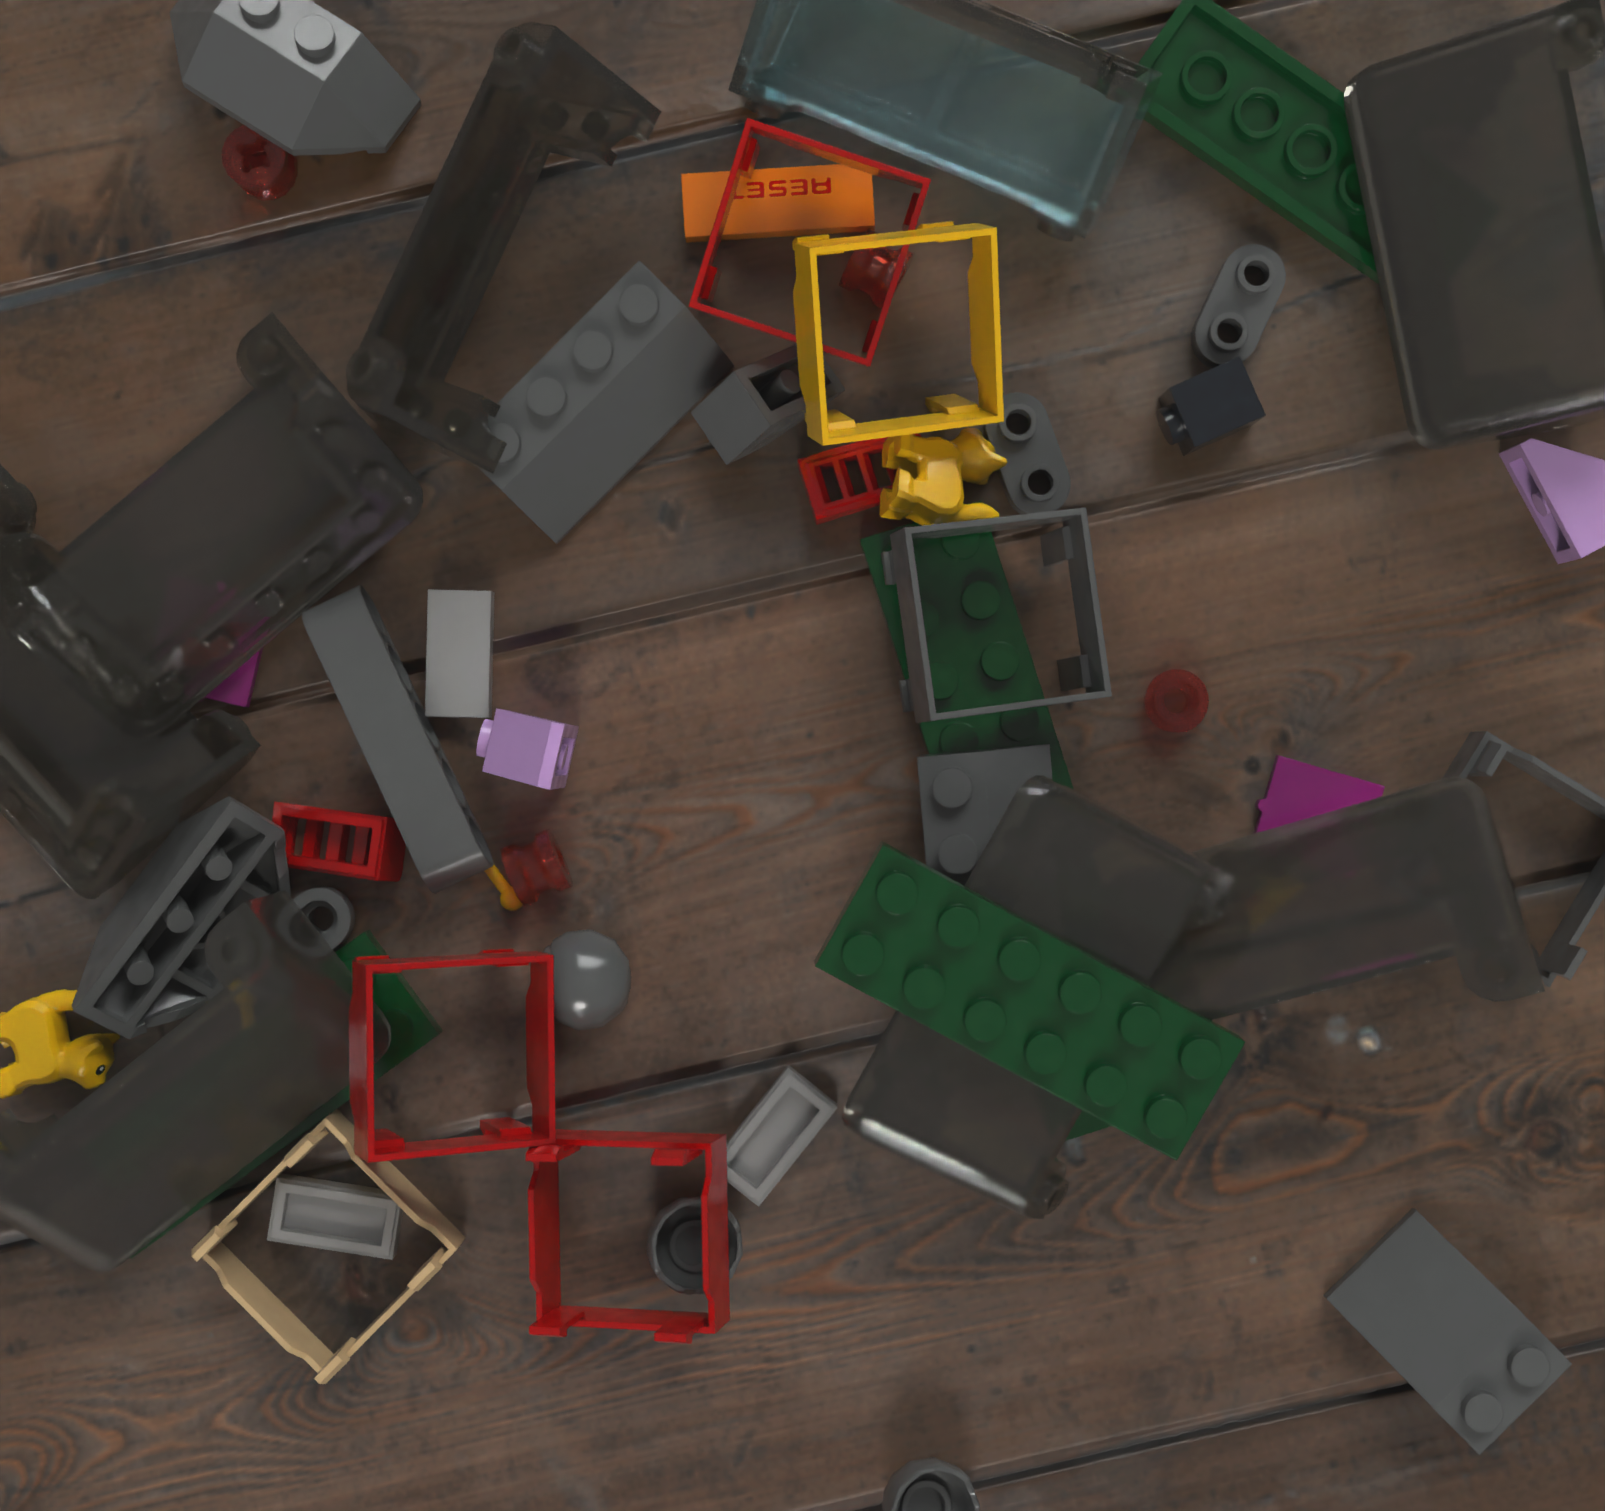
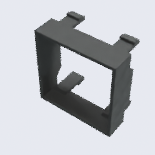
(1066, 543)
(1481, 757)

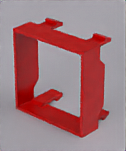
(744, 166)
(499, 1133)
(544, 1236)

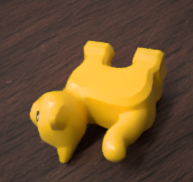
(931, 477)
(43, 1046)

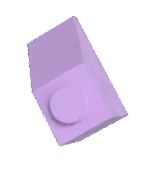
(1562, 495)
(527, 748)

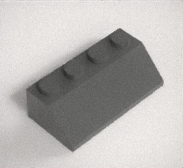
(602, 401)
(966, 798)

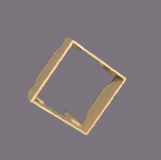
(269, 1309)

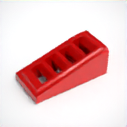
(814, 484)
(376, 849)

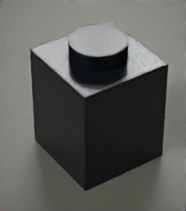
(1209, 407)

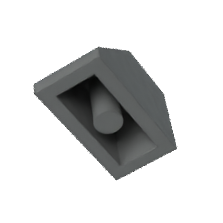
(757, 404)

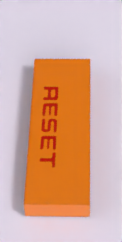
(780, 202)

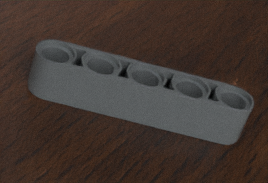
(397, 739)

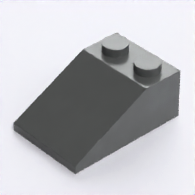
(1447, 1330)

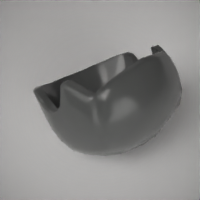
(589, 979)
(676, 1245)
(929, 1486)

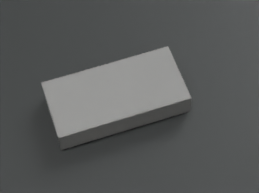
(459, 653)
(775, 1134)
(334, 1217)

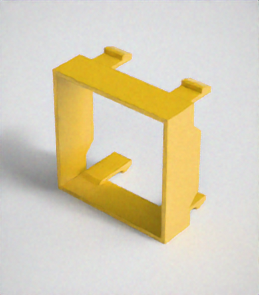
(834, 427)

